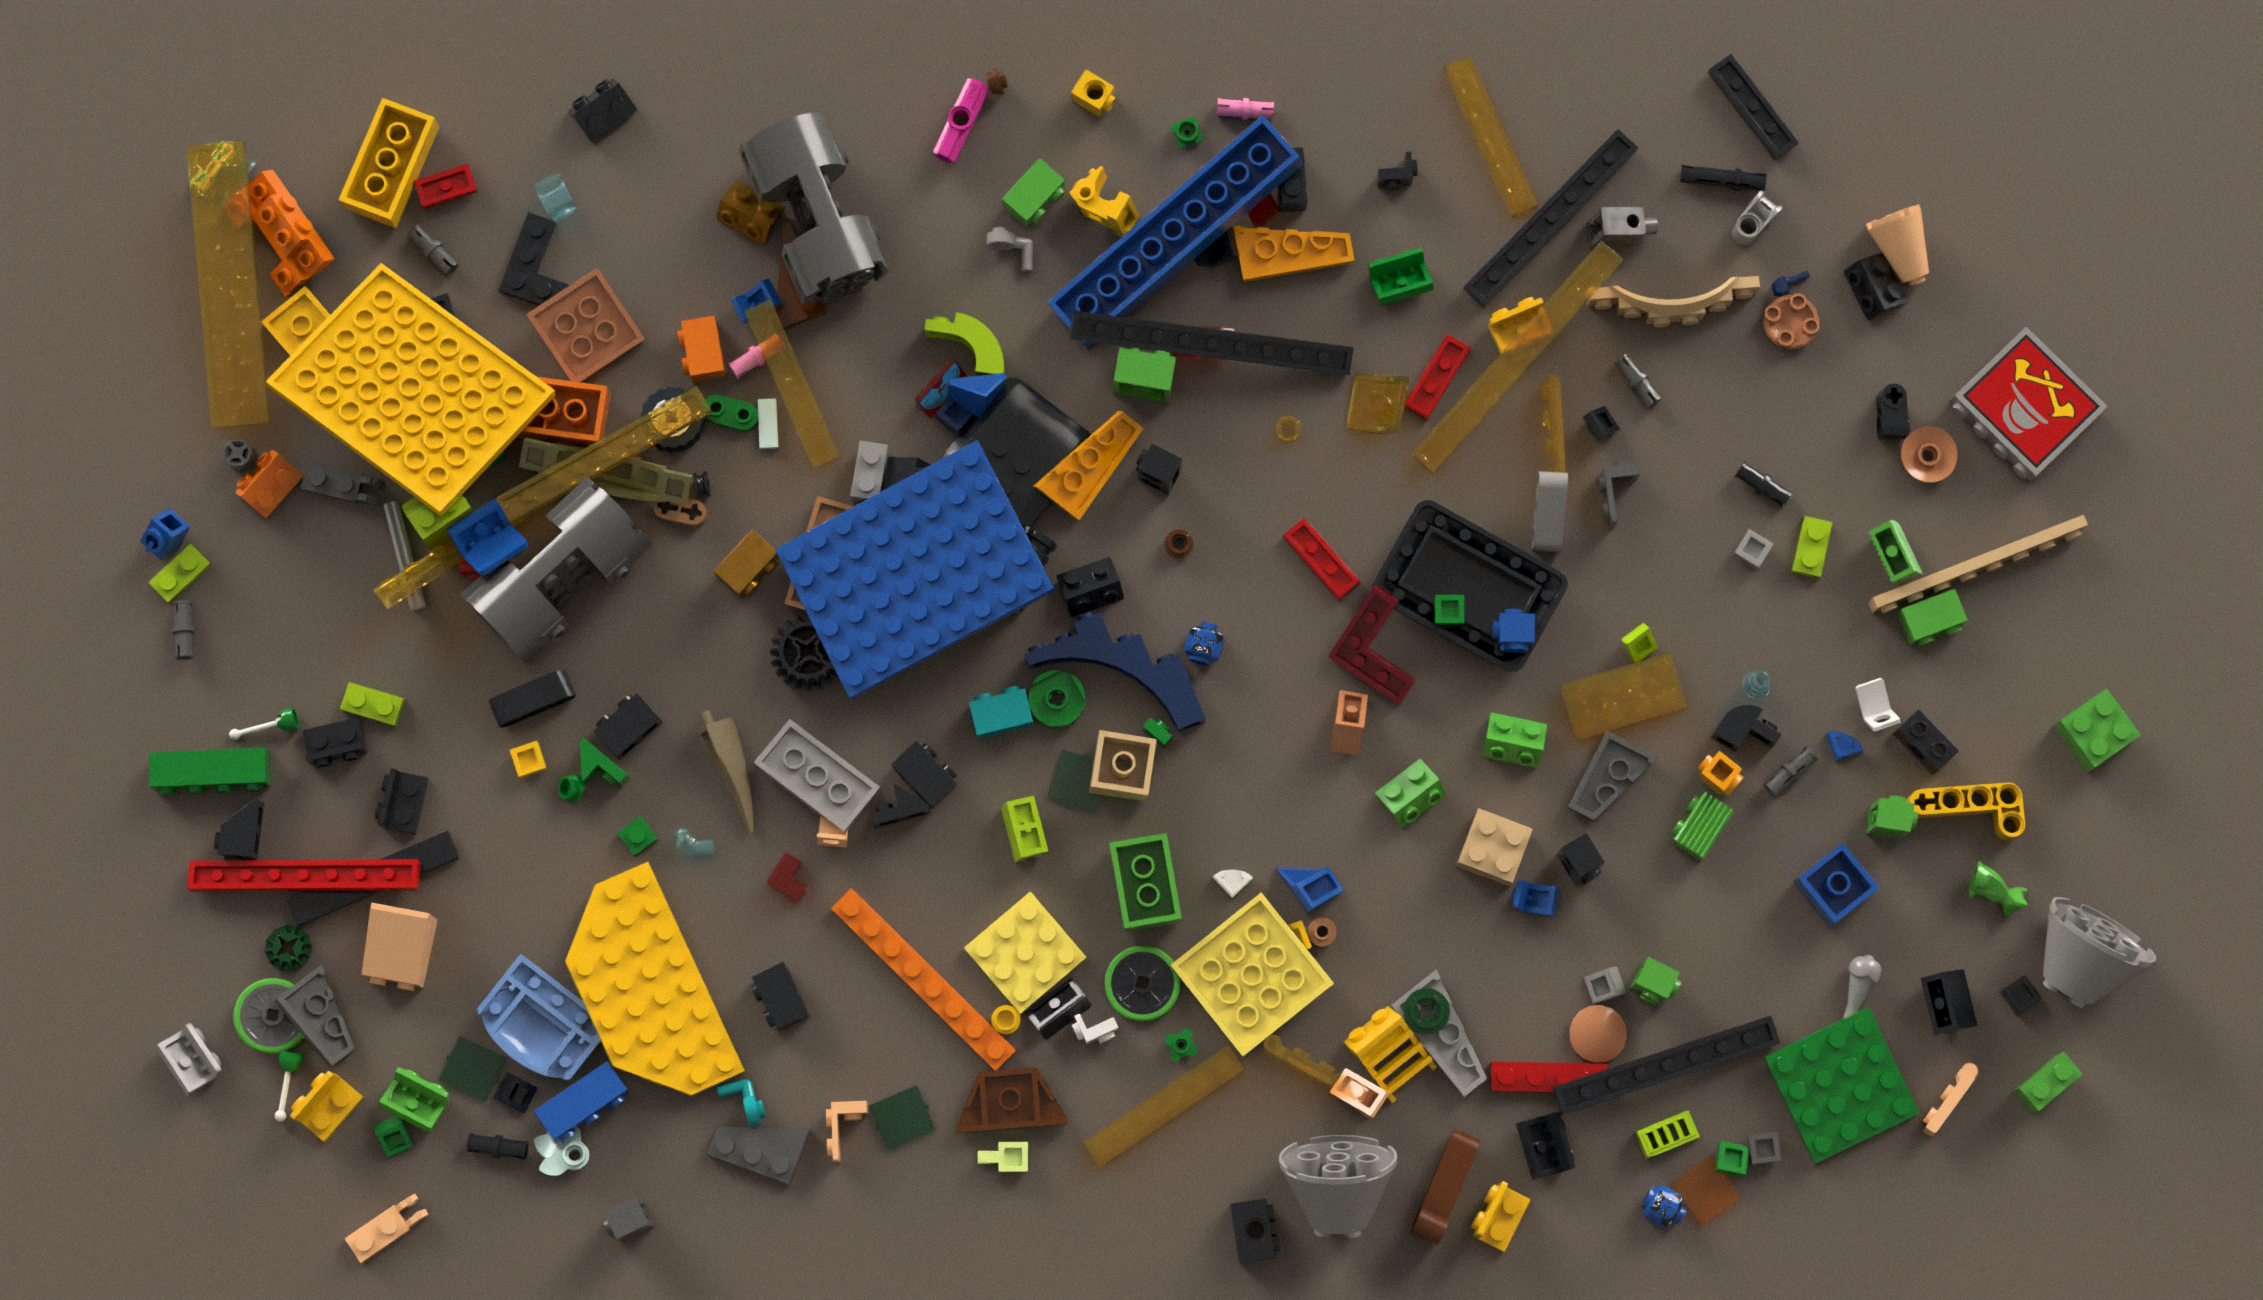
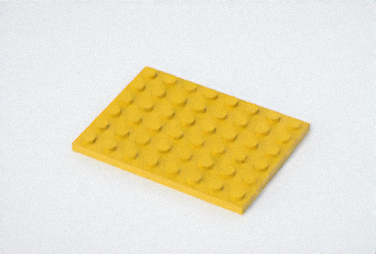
(410, 389)

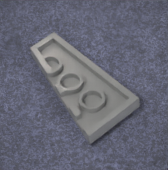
(1450, 1045)

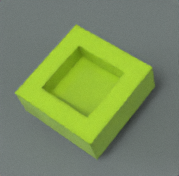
(1639, 643)

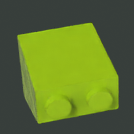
(431, 525)

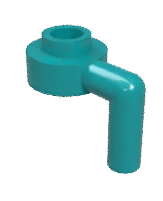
(753, 1108)

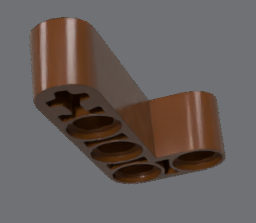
(1445, 1187)

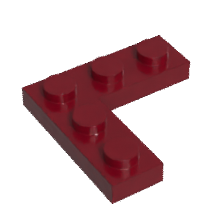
(1354, 653)

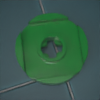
(1061, 683)

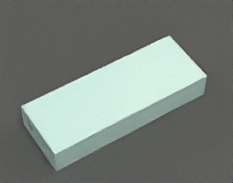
(768, 424)

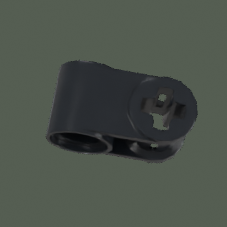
(1892, 418)

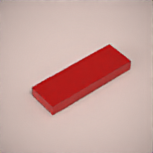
(1437, 377)
(1321, 559)

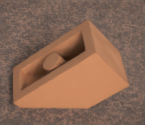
(1349, 723)

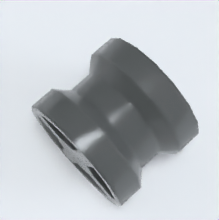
(234, 450)

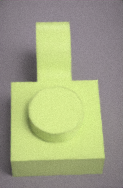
(1010, 1157)

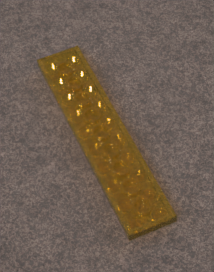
(228, 284)

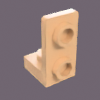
(851, 1111)

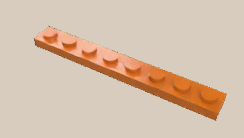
(923, 980)

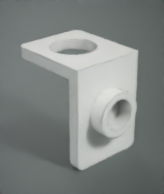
(1876, 705)

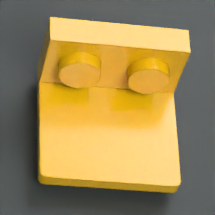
(326, 1105)
(1500, 1217)

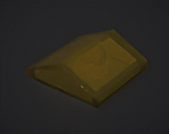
(1377, 403)

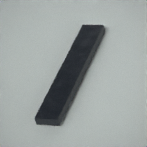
(315, 904)

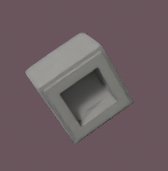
(1605, 985)

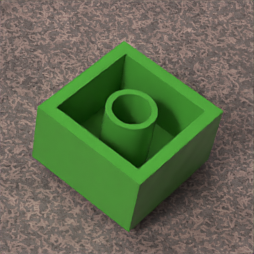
(1144, 374)
(2097, 730)

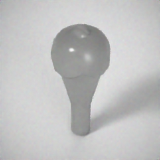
(1863, 975)

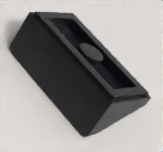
(1058, 1008)

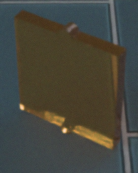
(1706, 1190)

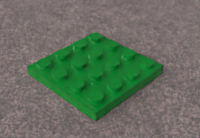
(1841, 1085)

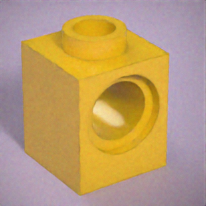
(1090, 82)

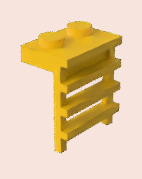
(1379, 1039)

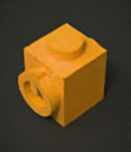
(1720, 773)

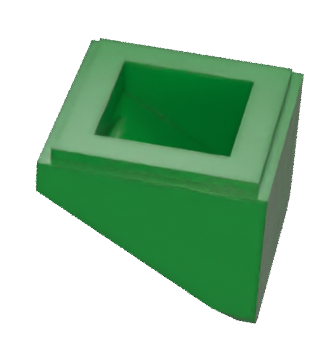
(393, 1136)

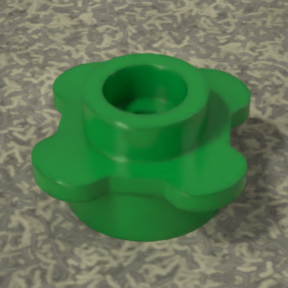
(1187, 124)
(1186, 1038)

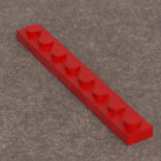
(304, 875)

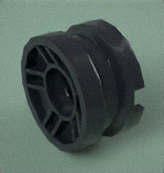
(1042, 544)

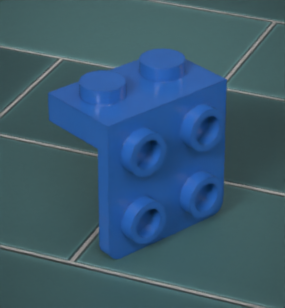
(486, 538)

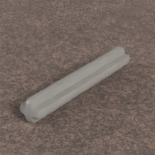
(402, 548)

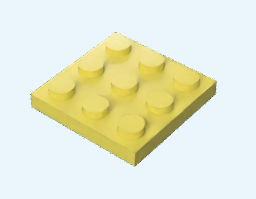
(1025, 953)

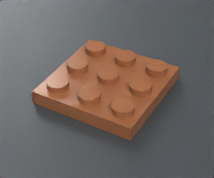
(585, 326)

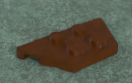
(1010, 1102)

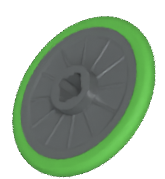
(251, 1019)

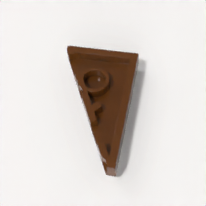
(791, 310)

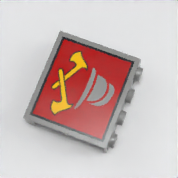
(2027, 404)

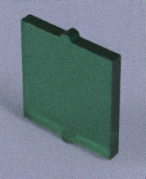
(1073, 781)
(472, 1068)
(902, 1117)

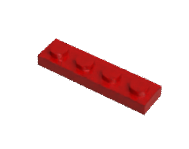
(1536, 1076)

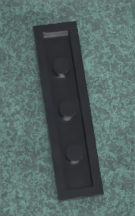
(1753, 107)

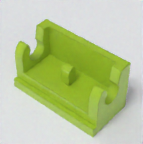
(1024, 828)

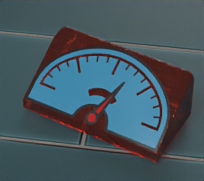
(934, 393)

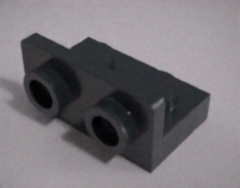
(334, 742)
(401, 801)

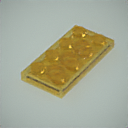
(1623, 696)

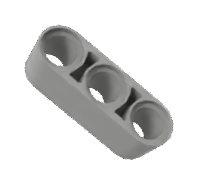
(1549, 511)

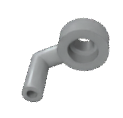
(1002, 239)

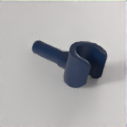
(1781, 285)

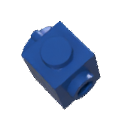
(164, 534)
(1514, 631)

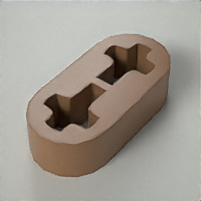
(682, 518)

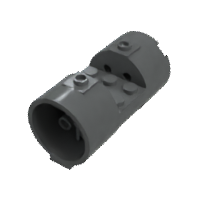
(797, 165)
(591, 538)

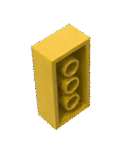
(389, 163)

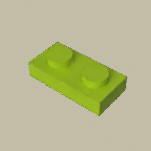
(1811, 547)
(180, 573)
(372, 704)

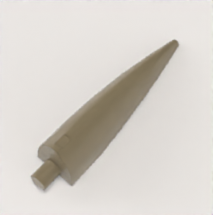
(726, 754)

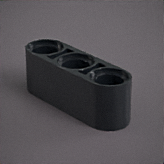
(532, 698)

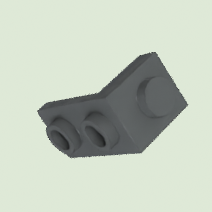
(1619, 472)

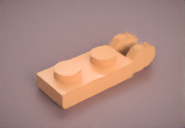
(1951, 1097)
(384, 1230)

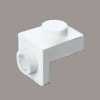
(1102, 1032)

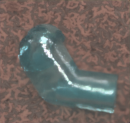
(690, 845)

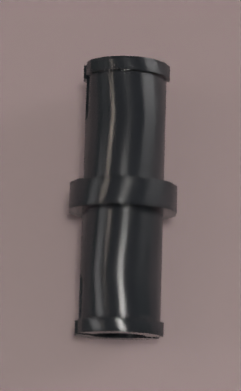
(1763, 484)
(497, 1146)

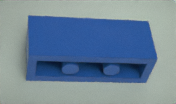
(581, 1103)

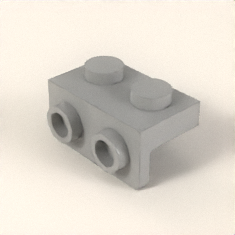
(190, 1059)

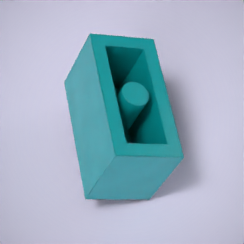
(1001, 712)

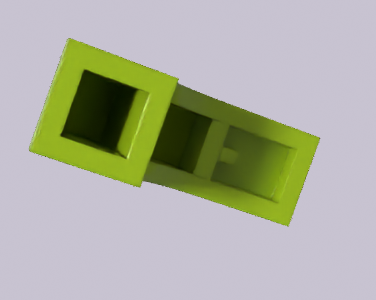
(974, 336)

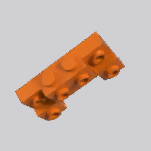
(288, 232)

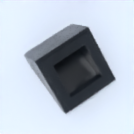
(515, 1092)

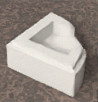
(1232, 881)

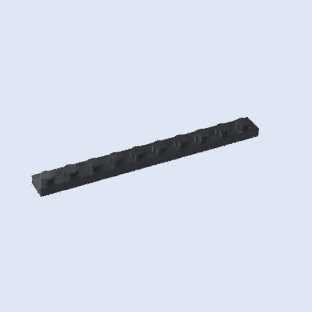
(1211, 342)

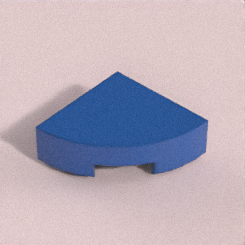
(1843, 745)

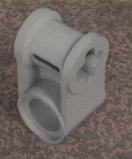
(1758, 216)

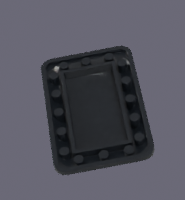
(1023, 442)
(1454, 556)

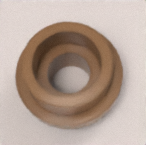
(1322, 941)

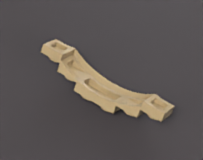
(1662, 311)

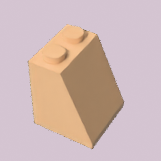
(398, 946)

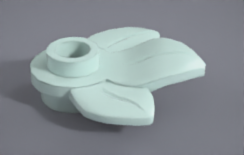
(557, 1154)

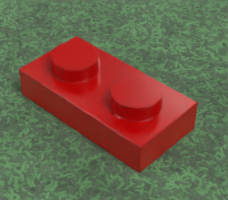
(446, 186)

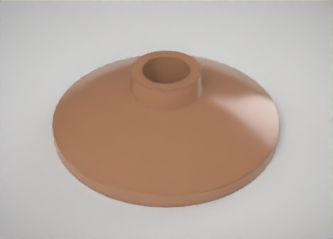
(1942, 452)

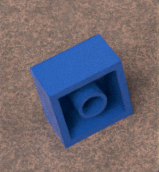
(1836, 885)

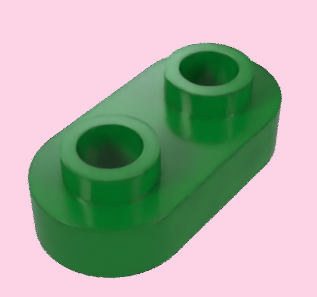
(729, 413)

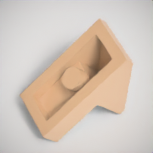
(1359, 1093)

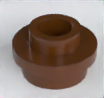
(996, 81)
(1179, 535)

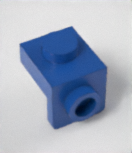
(758, 294)
(1535, 898)

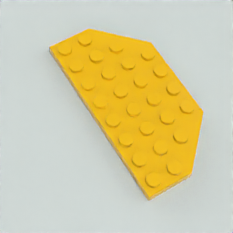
(647, 988)

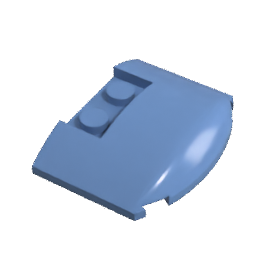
(538, 1021)

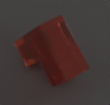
(783, 879)

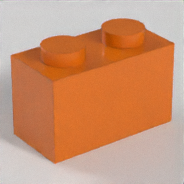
(702, 348)

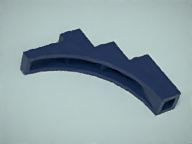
(1129, 656)

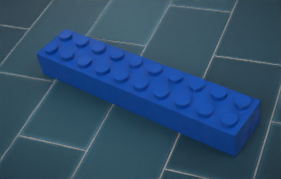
(1181, 226)

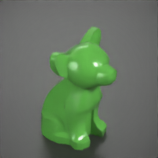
(1992, 886)

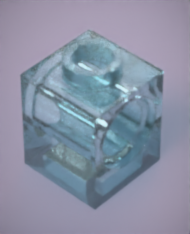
(555, 197)

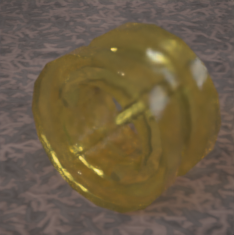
(1297, 428)

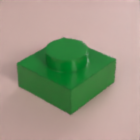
(1449, 609)
(1159, 731)
(637, 836)
(1731, 1159)

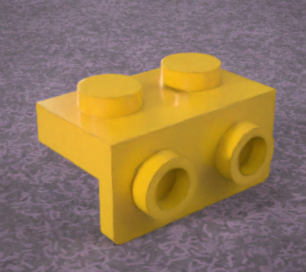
(1508, 324)

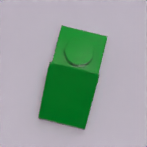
(593, 760)

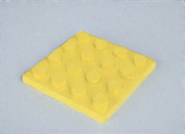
(1252, 974)

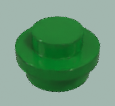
(571, 787)

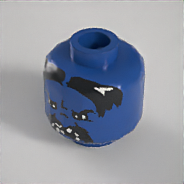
(1204, 644)
(1663, 1206)

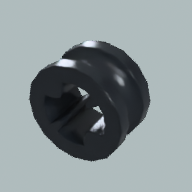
(701, 484)

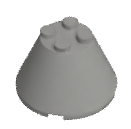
(2089, 953)
(1338, 1180)

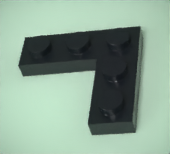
(521, 274)

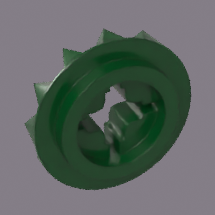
(302, 948)
(1440, 1010)

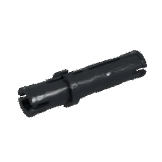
(1734, 179)

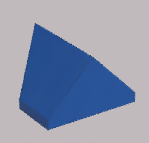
(975, 392)
(1311, 886)

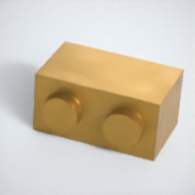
(747, 564)

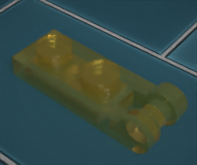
(1299, 1060)

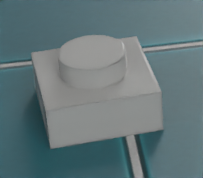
(1753, 549)

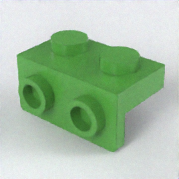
(1514, 740)
(1411, 793)
(415, 1099)

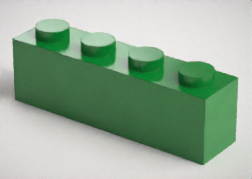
(209, 770)

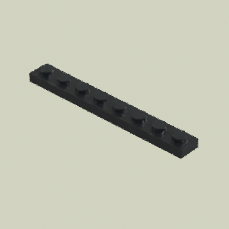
(1551, 218)
(1665, 1065)

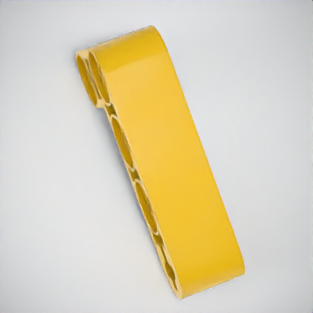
(1965, 806)

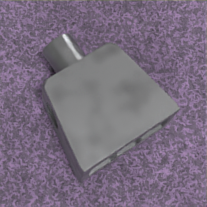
(1619, 226)

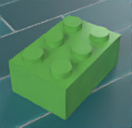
(1145, 882)

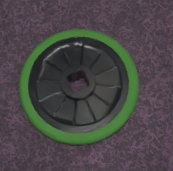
(1136, 1002)

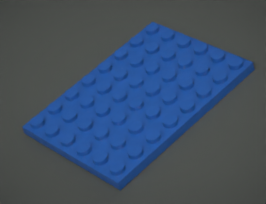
(914, 569)

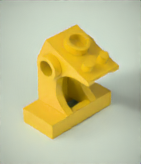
(1115, 214)

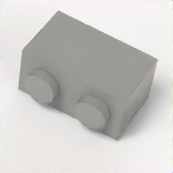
(869, 471)

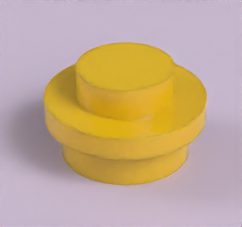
(1005, 1019)

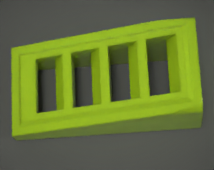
(1646, 1145)

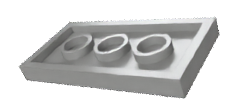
(817, 776)

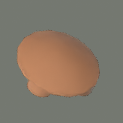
(1791, 321)
(1598, 1034)

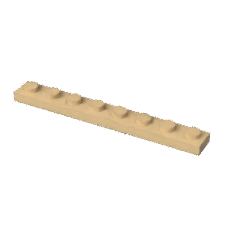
(1967, 570)

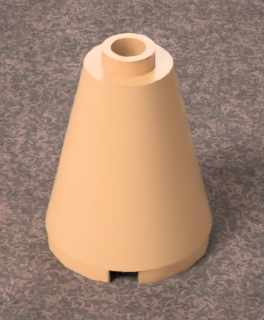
(1903, 243)

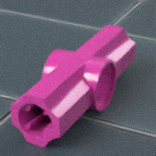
(954, 136)

